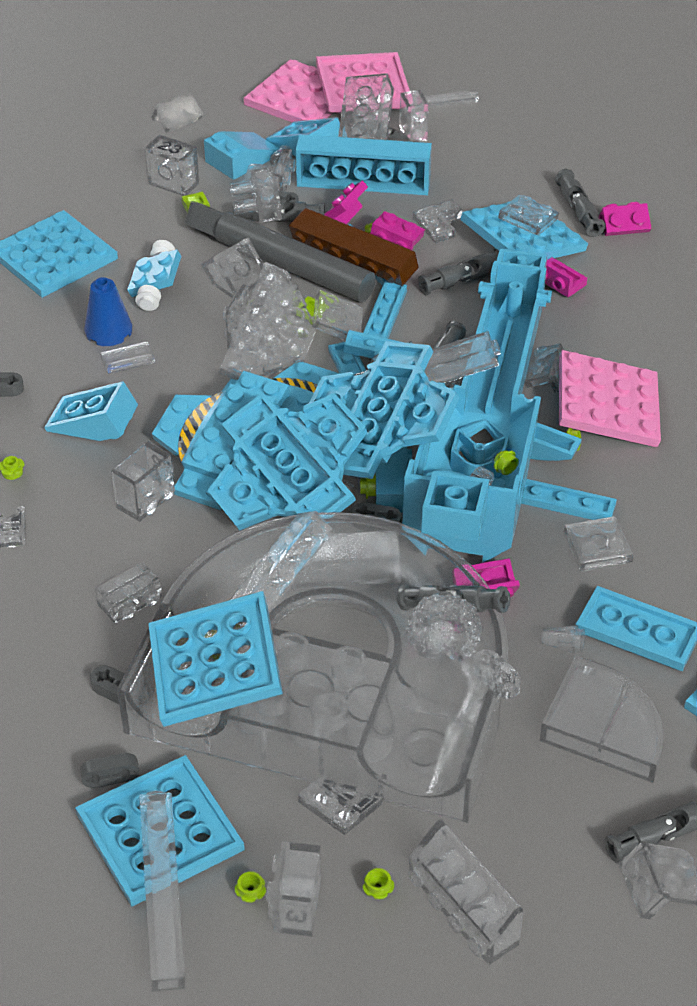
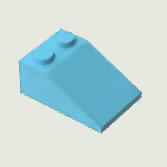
(290, 134)
(235, 151)
(94, 413)

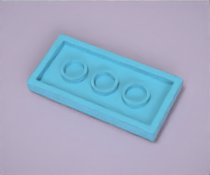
(639, 628)

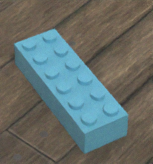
(380, 163)

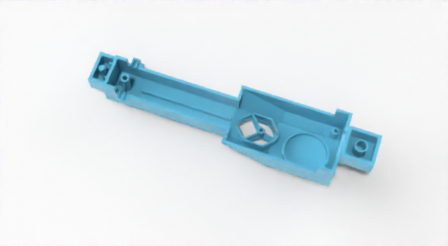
(438, 483)

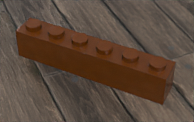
(355, 246)

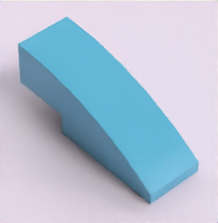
(553, 444)

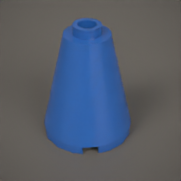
(106, 314)

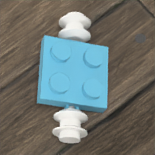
(154, 274)

